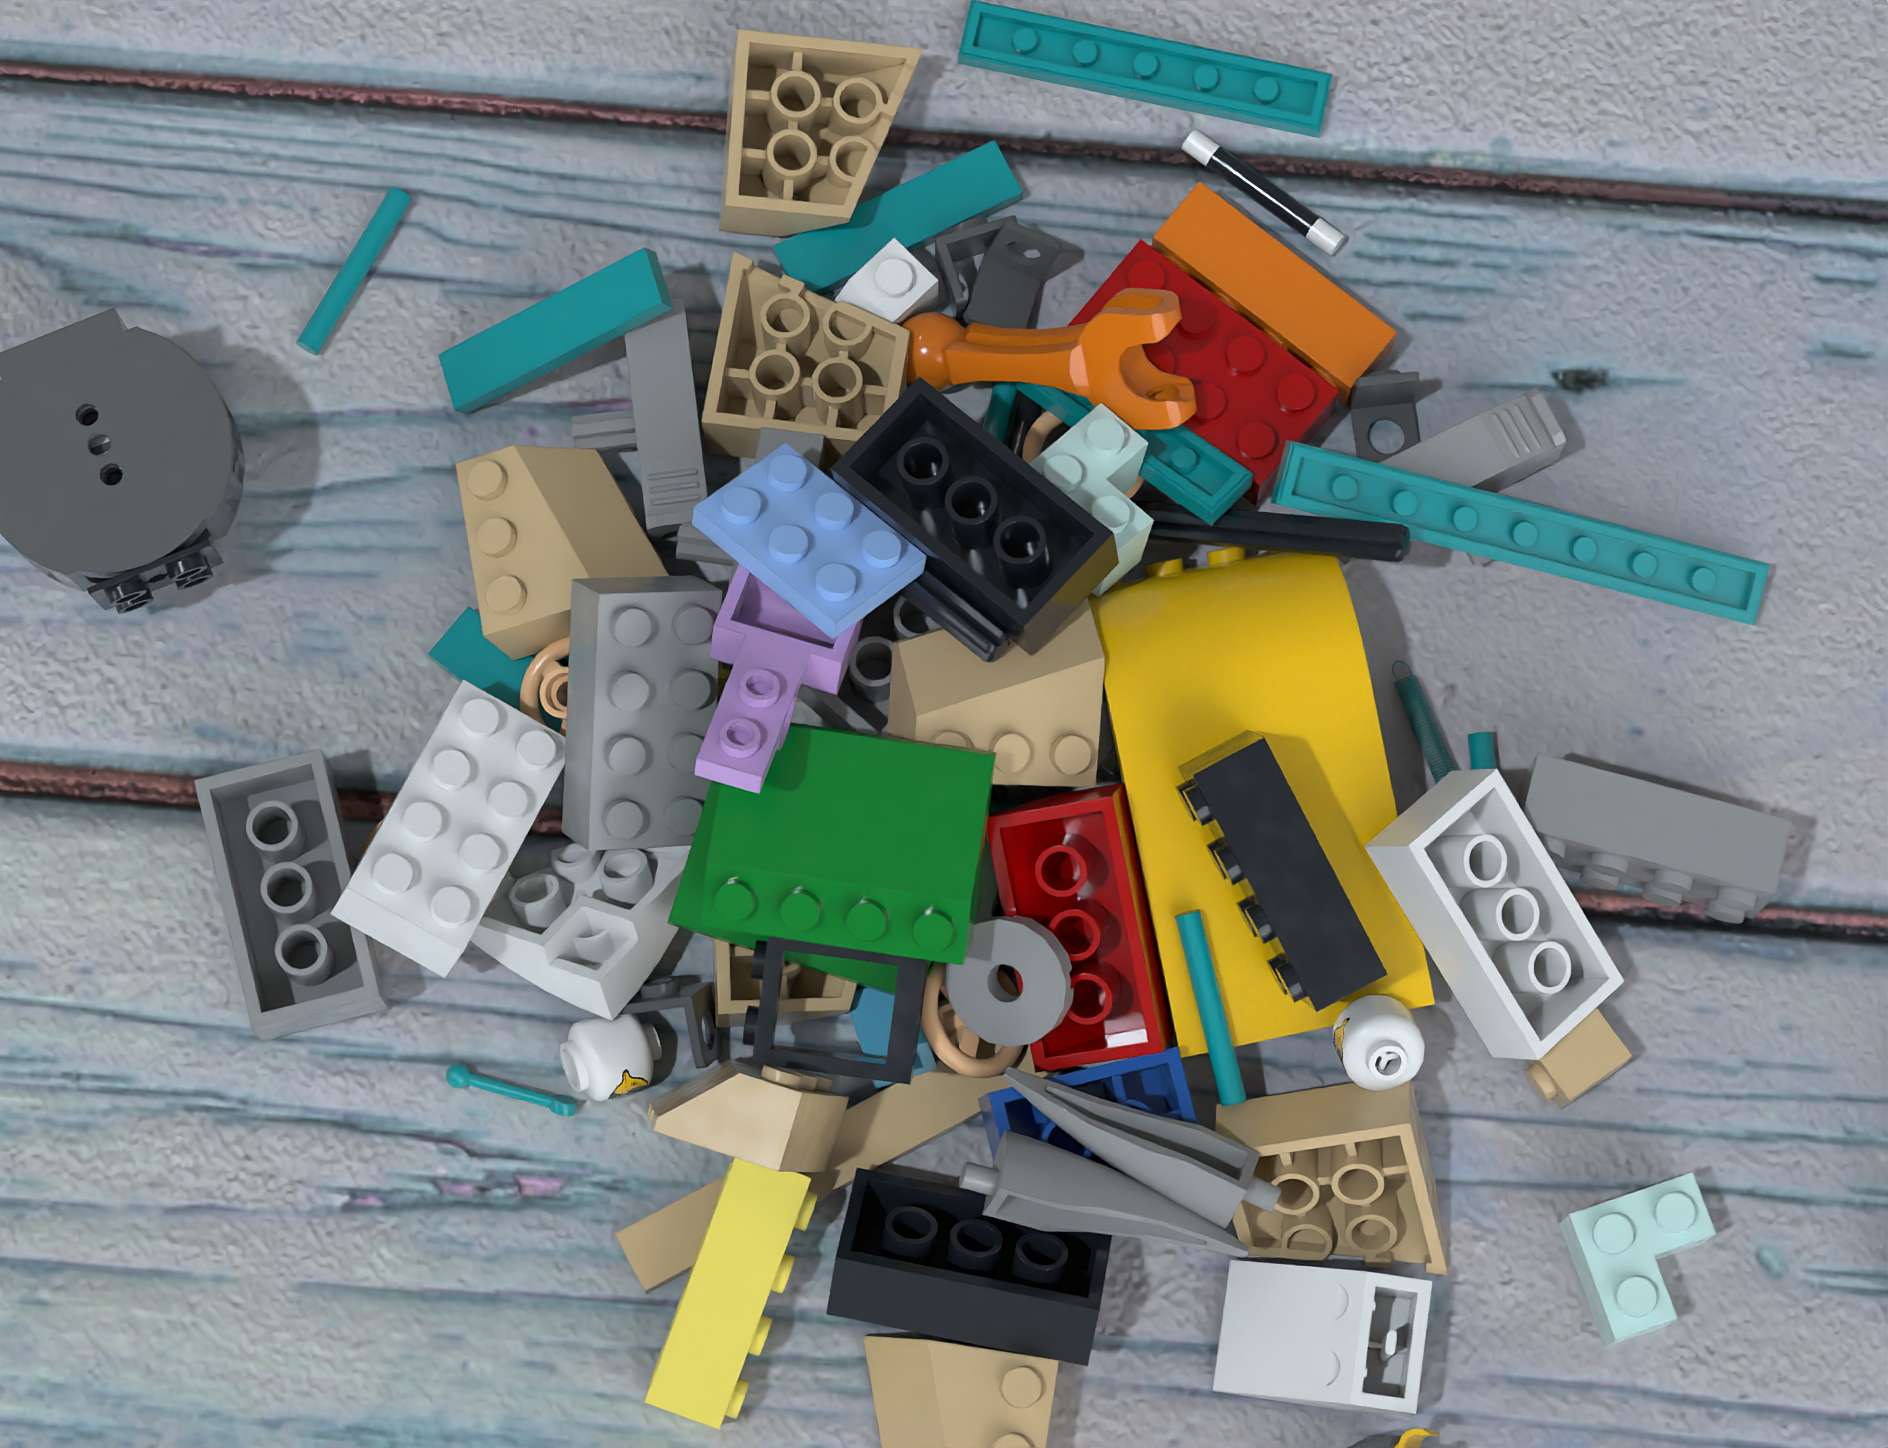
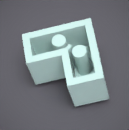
(1096, 468)
(1618, 1249)

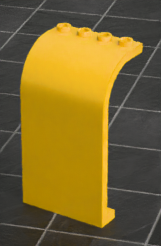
(1273, 653)

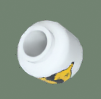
(1378, 1042)
(610, 1056)

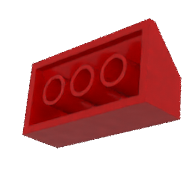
(1079, 875)

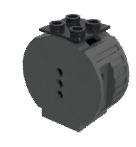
(115, 461)

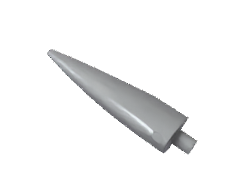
(1166, 1154)
(1069, 1193)

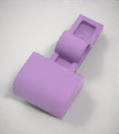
(771, 658)

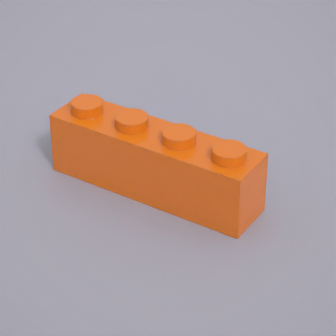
(1274, 290)

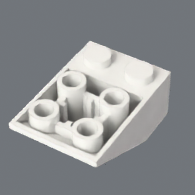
(1323, 1337)

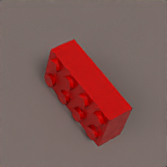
(1243, 382)

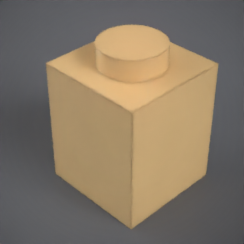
(1577, 1061)

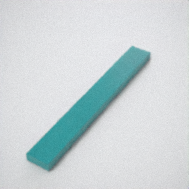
(1521, 533)

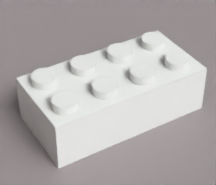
(453, 829)
(1494, 914)

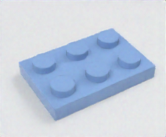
(809, 540)

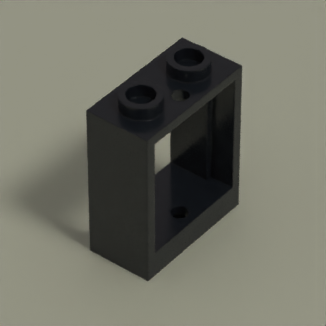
(905, 1023)

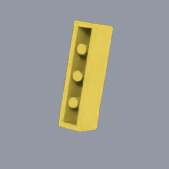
(727, 1292)

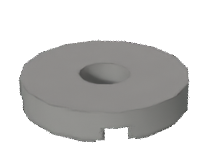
(1044, 973)

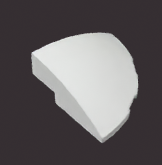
(586, 923)

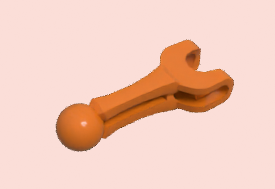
(1087, 359)

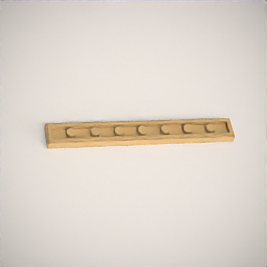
(868, 1138)

